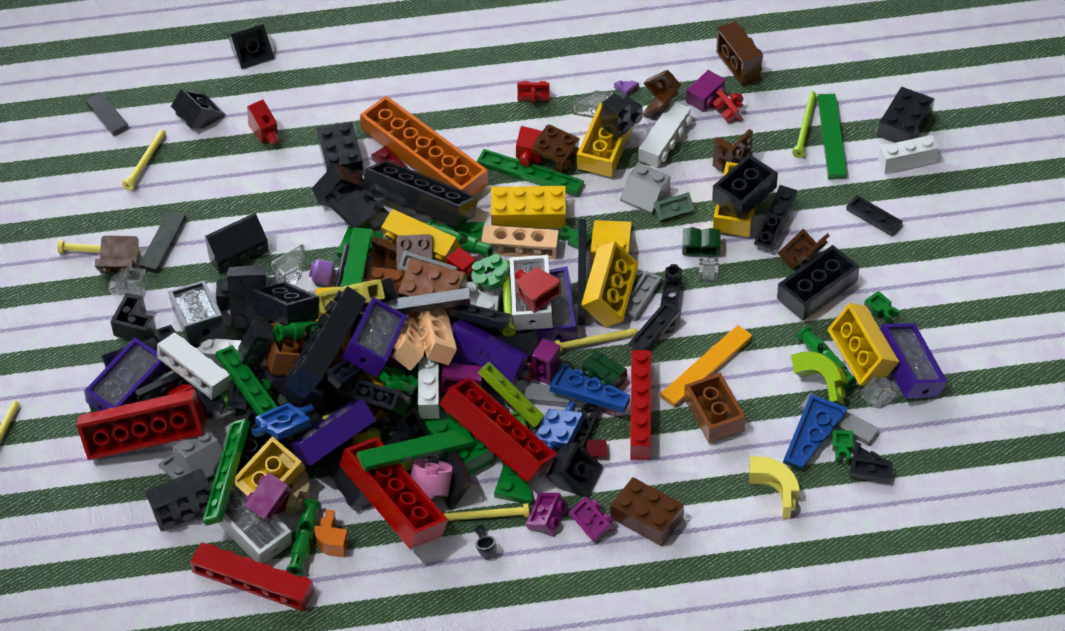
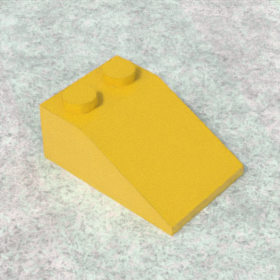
(610, 231)
(270, 458)

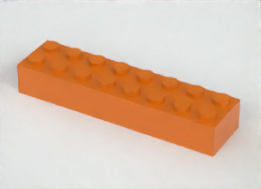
(422, 146)

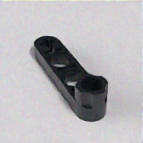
(673, 274)

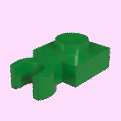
(572, 237)
(881, 305)
(842, 443)

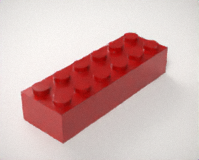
(141, 424)
(498, 429)
(396, 497)

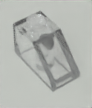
(588, 104)
(290, 265)

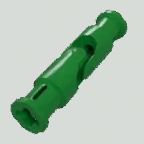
(473, 244)
(294, 331)
(816, 344)
(301, 548)

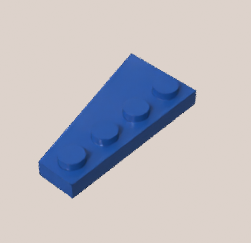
(580, 387)
(813, 428)

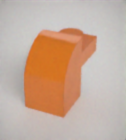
(330, 539)

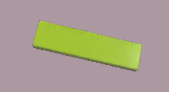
(511, 394)

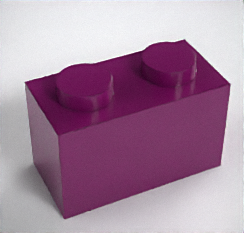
(704, 90)
(546, 361)
(457, 372)
(267, 497)

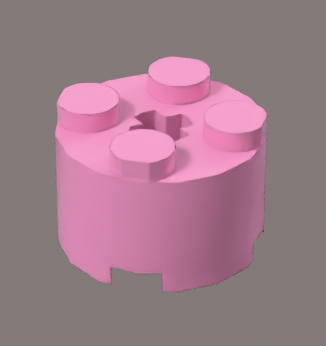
(432, 477)

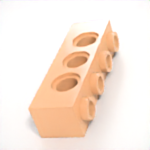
(521, 241)
(437, 335)
(409, 345)

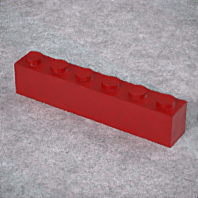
(640, 405)
(252, 576)

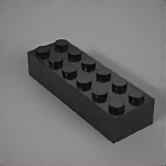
(420, 193)
(324, 341)

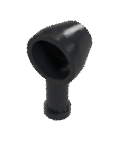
(485, 544)

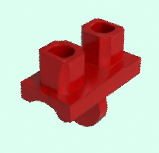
(533, 91)
(731, 104)

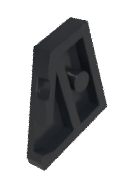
(870, 466)

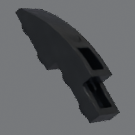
(776, 218)

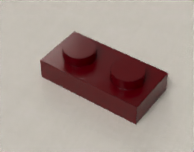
(386, 153)

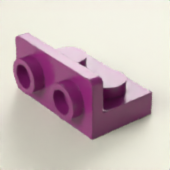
(547, 513)
(592, 519)

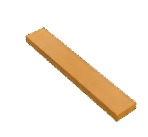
(707, 364)

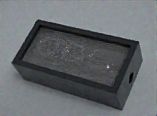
(197, 312)

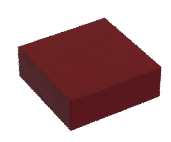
(597, 449)

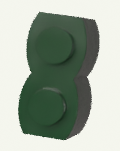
(701, 242)

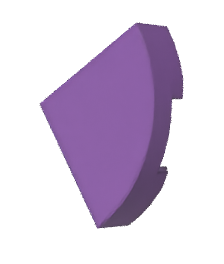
(626, 87)

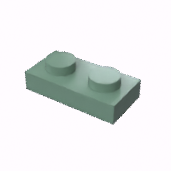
(673, 206)

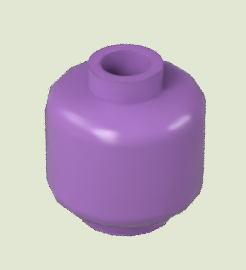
(322, 272)

